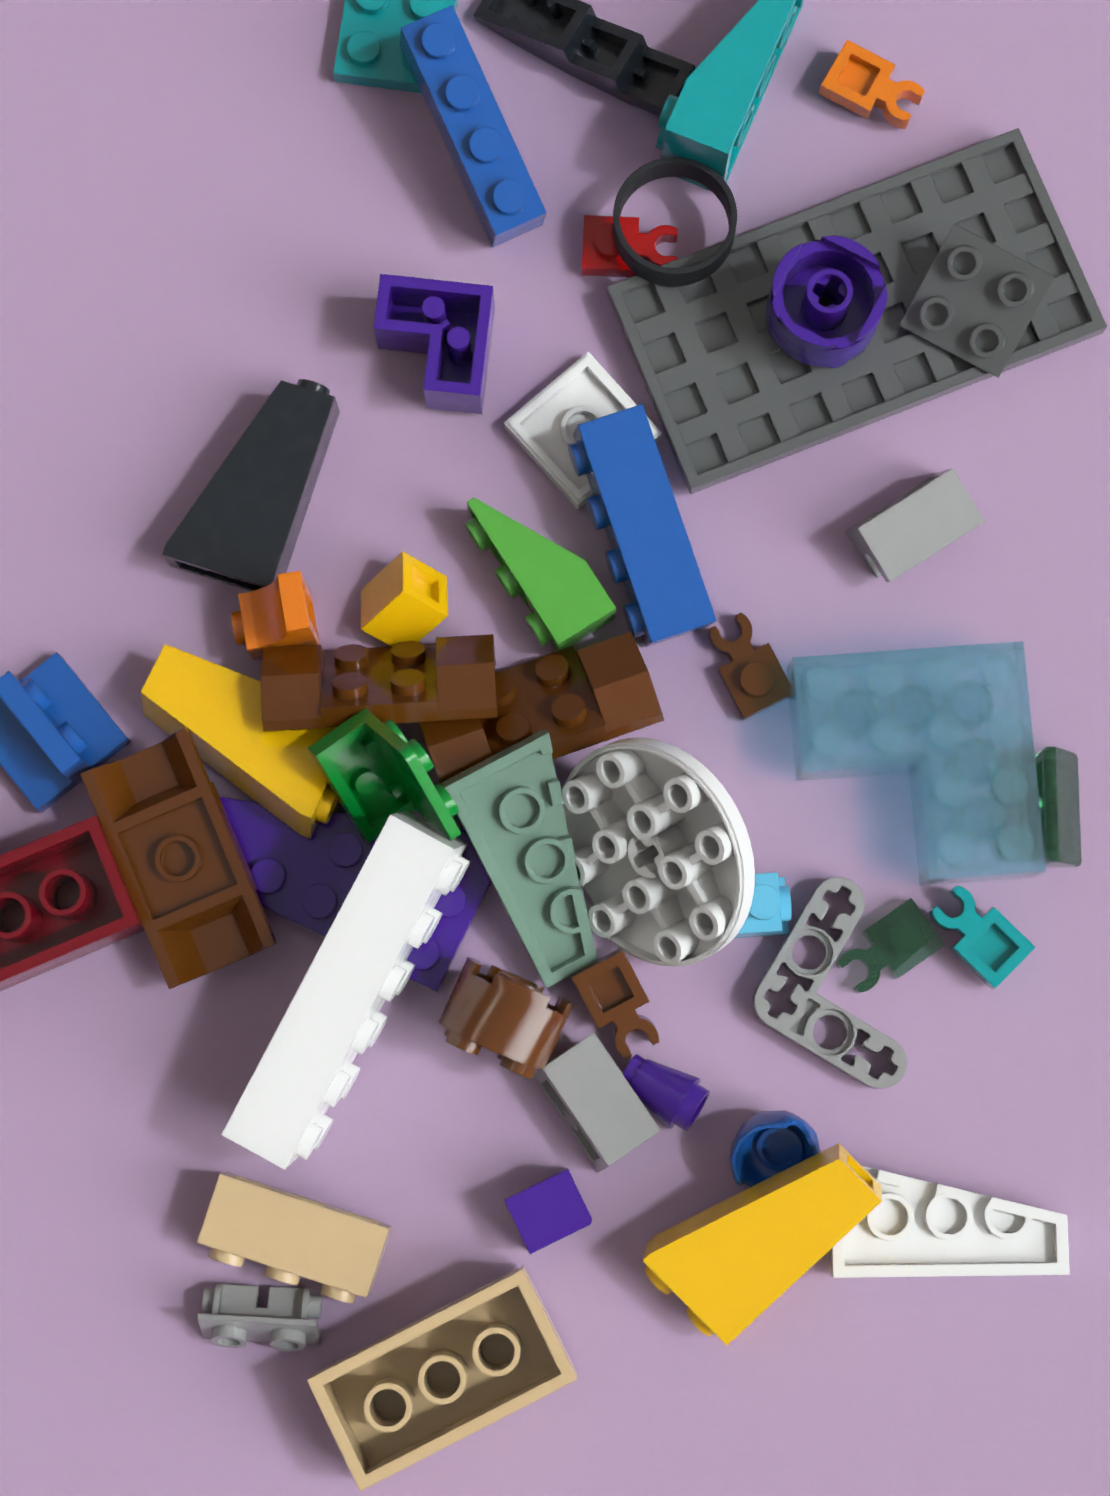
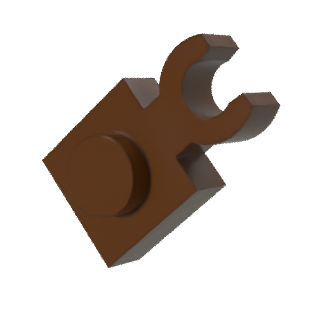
(752, 676)
(613, 995)

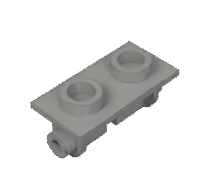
(239, 1320)

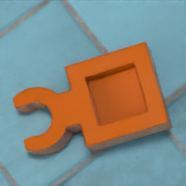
(863, 81)

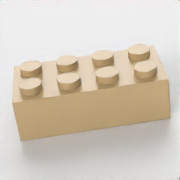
(442, 1378)

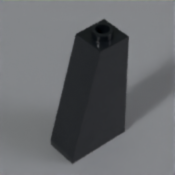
(259, 496)

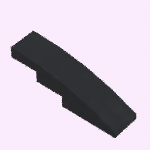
(589, 48)

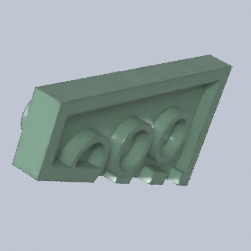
(522, 838)

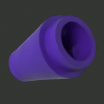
(666, 1091)

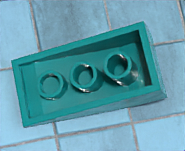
(727, 89)

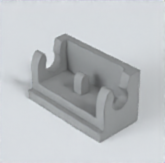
(915, 525)
(596, 1102)

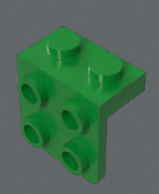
(381, 775)

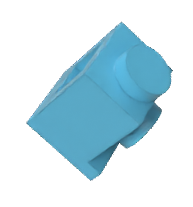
(769, 908)

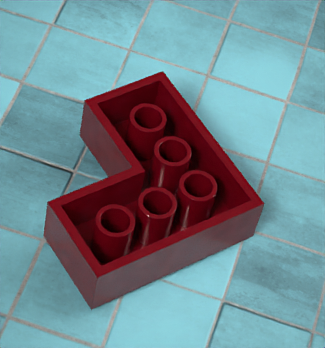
(61, 902)

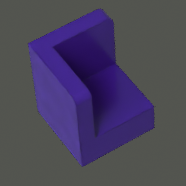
(548, 1210)

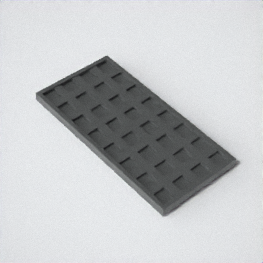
(743, 402)

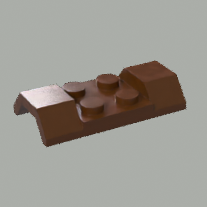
(396, 682)
(569, 693)
(179, 859)

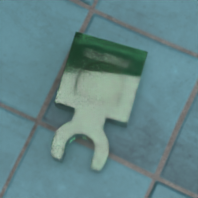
(896, 942)

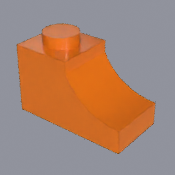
(276, 616)

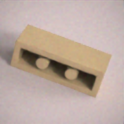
(293, 1237)

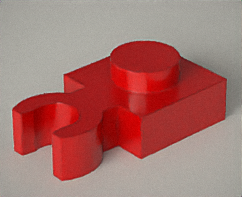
(601, 255)

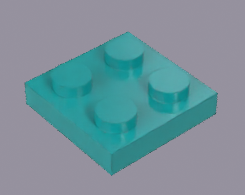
(370, 42)

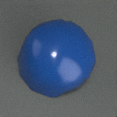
(770, 1145)

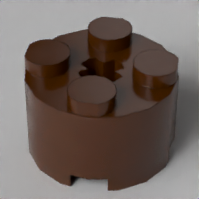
(504, 1017)

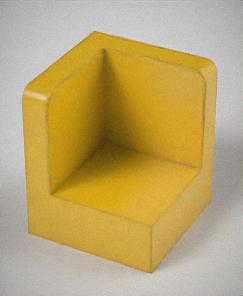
(404, 601)

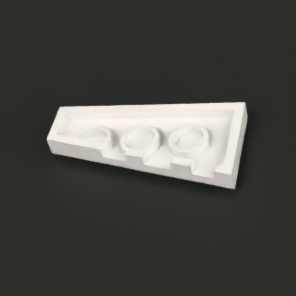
(950, 1232)

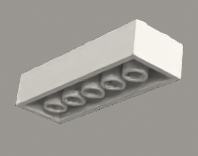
(345, 989)

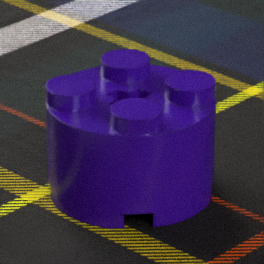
(803, 278)

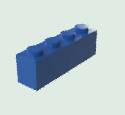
(472, 126)
(642, 526)

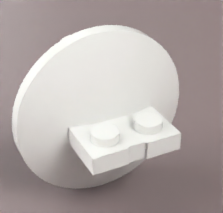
(658, 851)

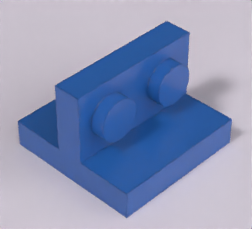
(53, 731)

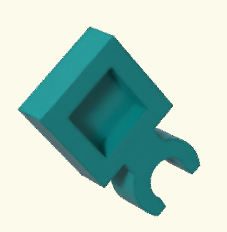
(987, 942)

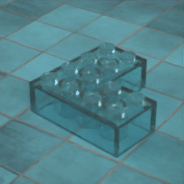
(951, 723)

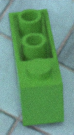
(553, 582)

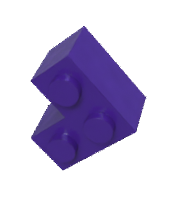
(448, 324)

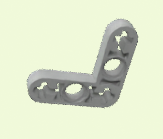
(811, 1006)

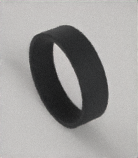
(681, 168)

